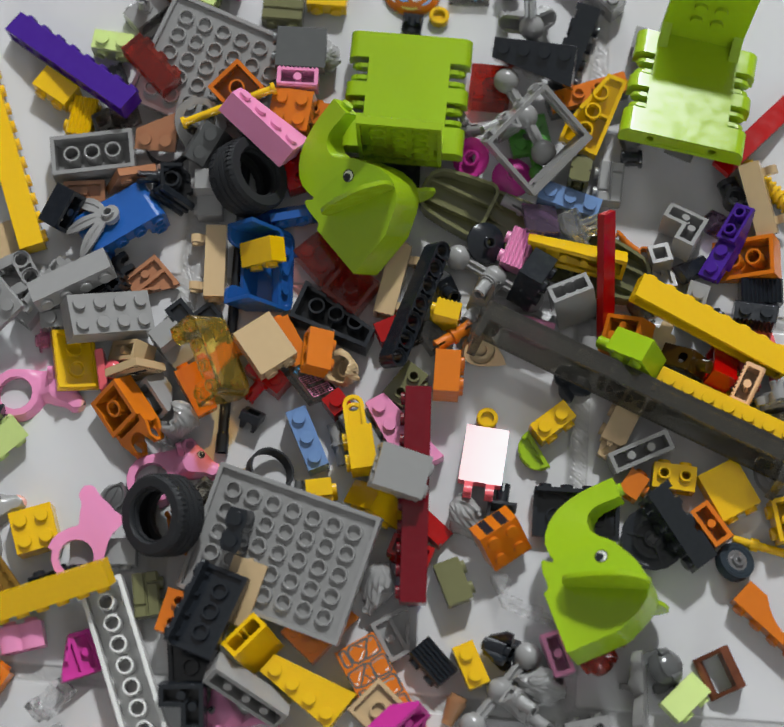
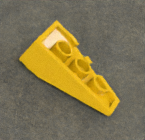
(597, 114)

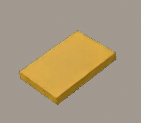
(73, 364)

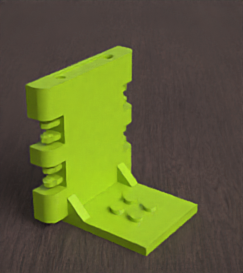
(693, 80)
(407, 98)

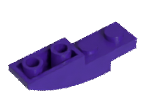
(729, 244)

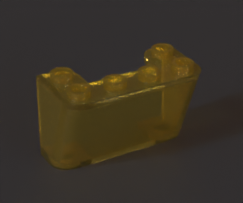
(215, 358)

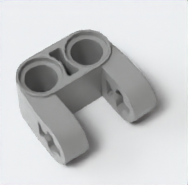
(10, 263)

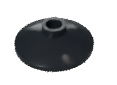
(478, 245)

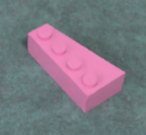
(263, 127)
(387, 419)

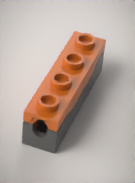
(580, 93)

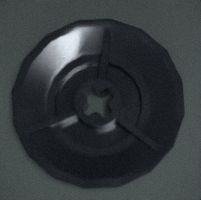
(635, 542)

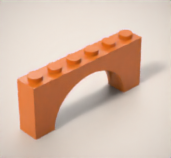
(189, 376)

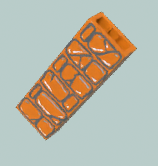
(365, 663)

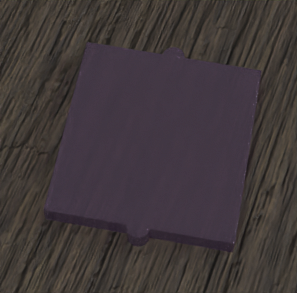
(540, 219)

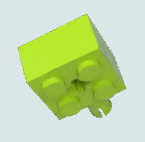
(633, 350)

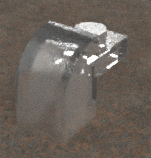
(576, 226)
(51, 700)

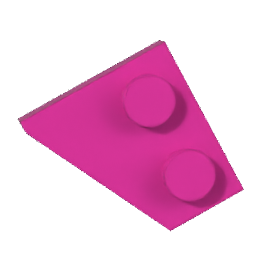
(79, 656)

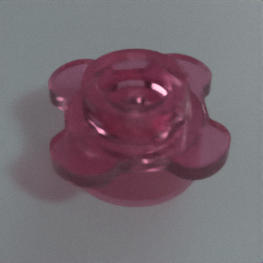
(42, 340)

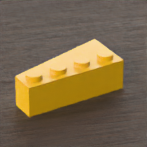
(313, 693)

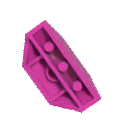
(402, 715)

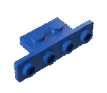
(288, 217)

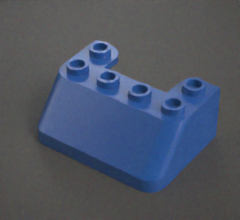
(263, 290)

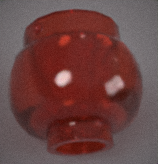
(600, 665)

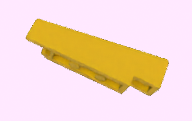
(575, 255)

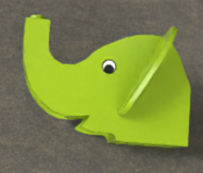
(358, 203)
(593, 583)

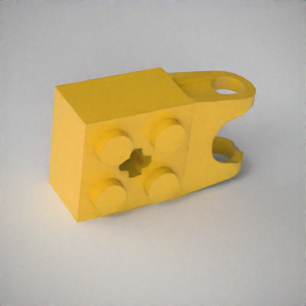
(357, 439)

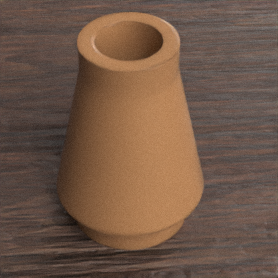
(453, 709)

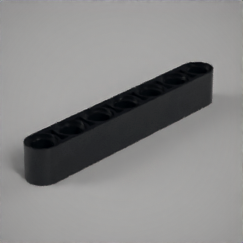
(414, 305)

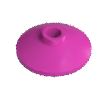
(473, 147)
(507, 183)

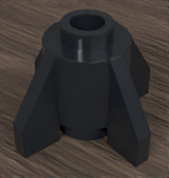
(500, 649)

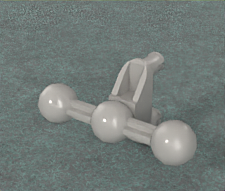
(528, 22)
(542, 151)
(489, 282)
(512, 698)

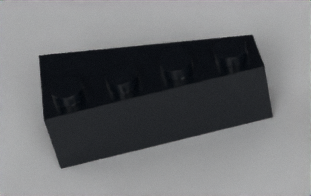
(541, 59)
(677, 527)

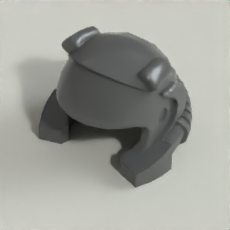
(664, 668)

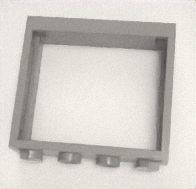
(560, 160)

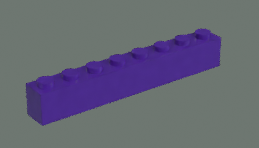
(74, 65)

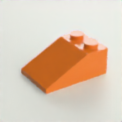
(758, 259)
(310, 647)

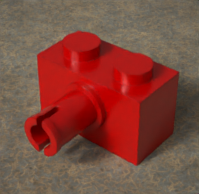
(275, 386)

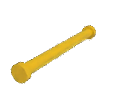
(214, 110)

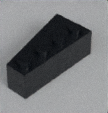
(580, 34)
(318, 310)

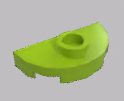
(530, 454)

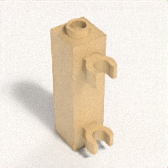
(758, 196)
(214, 263)
(392, 282)

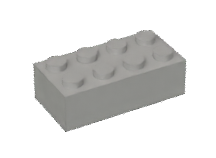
(92, 154)
(106, 316)

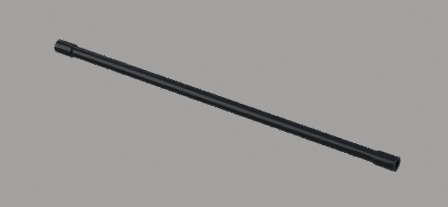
(222, 437)

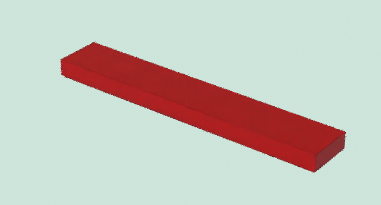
(757, 135)
(605, 267)

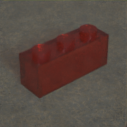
(152, 64)

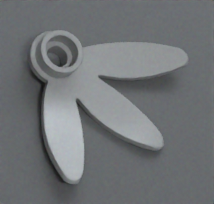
(98, 220)

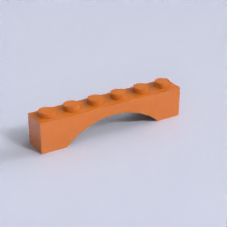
(754, 605)

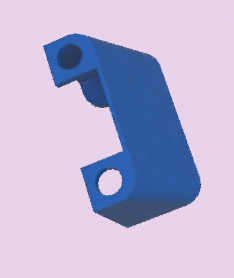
(137, 215)

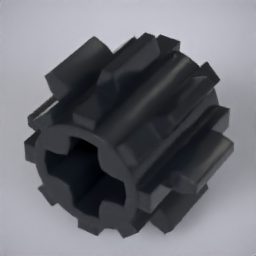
(118, 284)

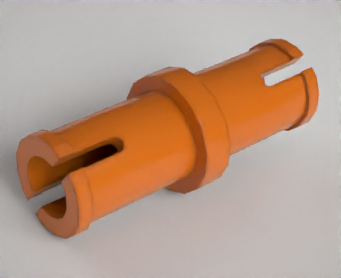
(452, 336)

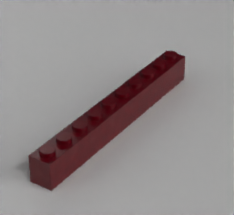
(414, 520)

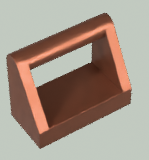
(730, 668)

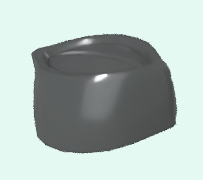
(115, 496)

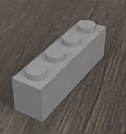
(71, 279)
(247, 690)

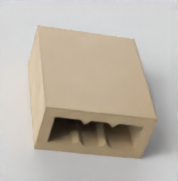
(265, 346)

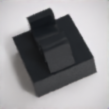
(412, 24)
(251, 416)

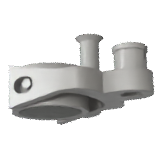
(772, 401)

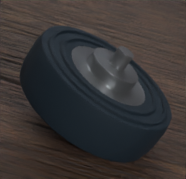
(734, 562)

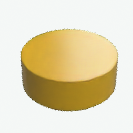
(439, 17)
(487, 418)

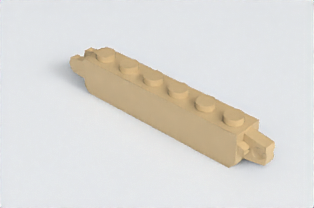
(622, 422)

